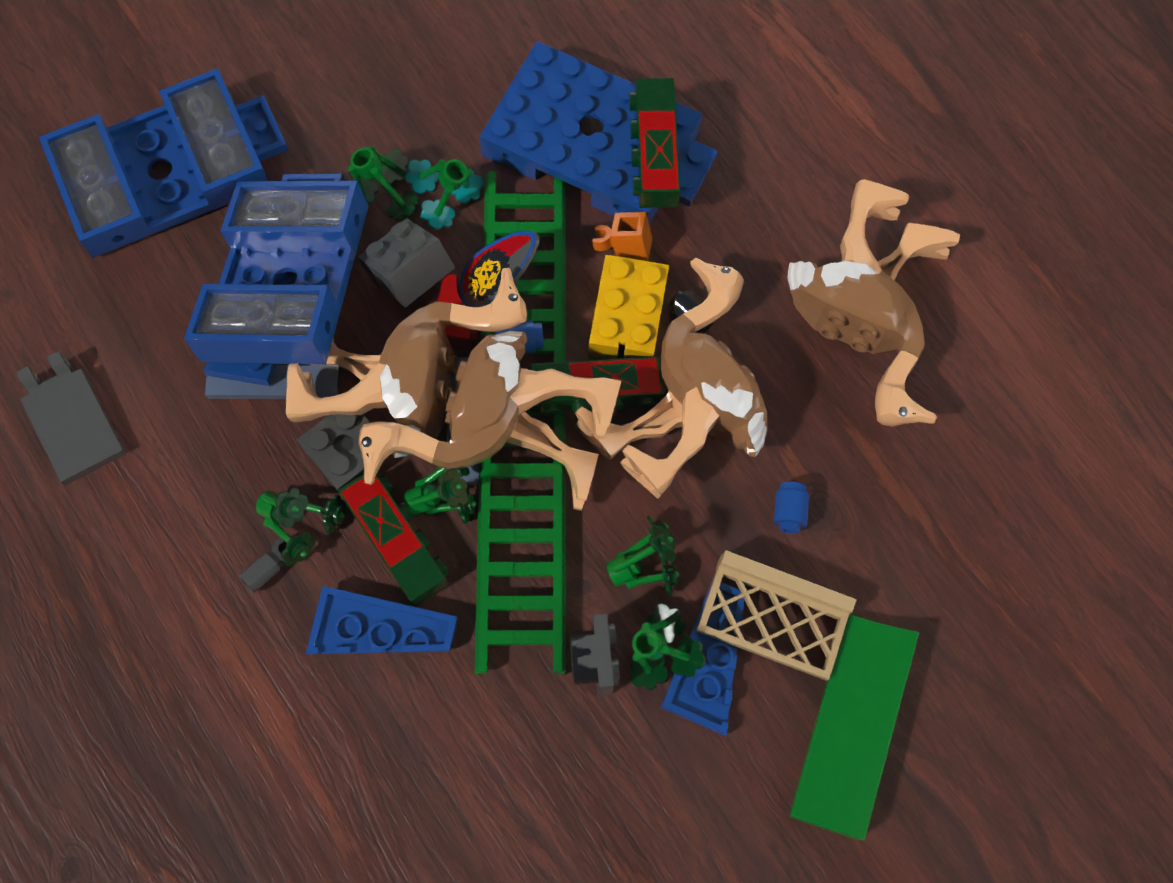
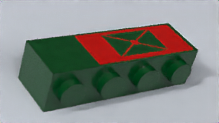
(656, 143)
(639, 387)
(395, 539)

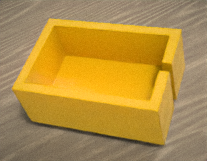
(627, 308)

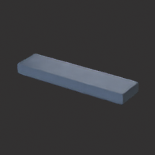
(325, 380)

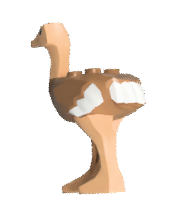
(865, 305)
(414, 367)
(704, 393)
(491, 411)

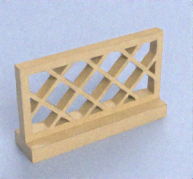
(792, 590)

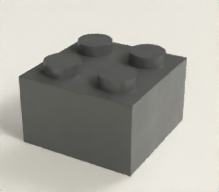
(406, 262)

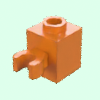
(629, 236)

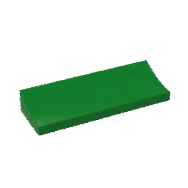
(854, 728)

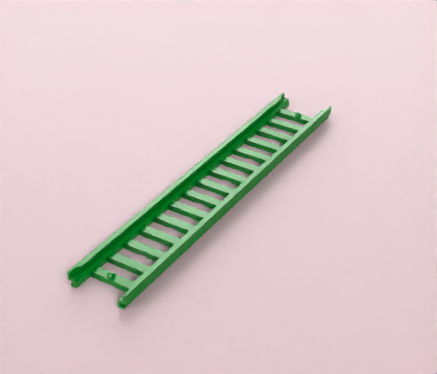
(553, 470)

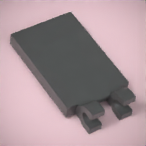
(69, 420)

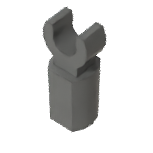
(263, 568)

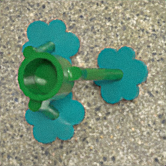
(453, 177)

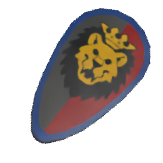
(483, 271)

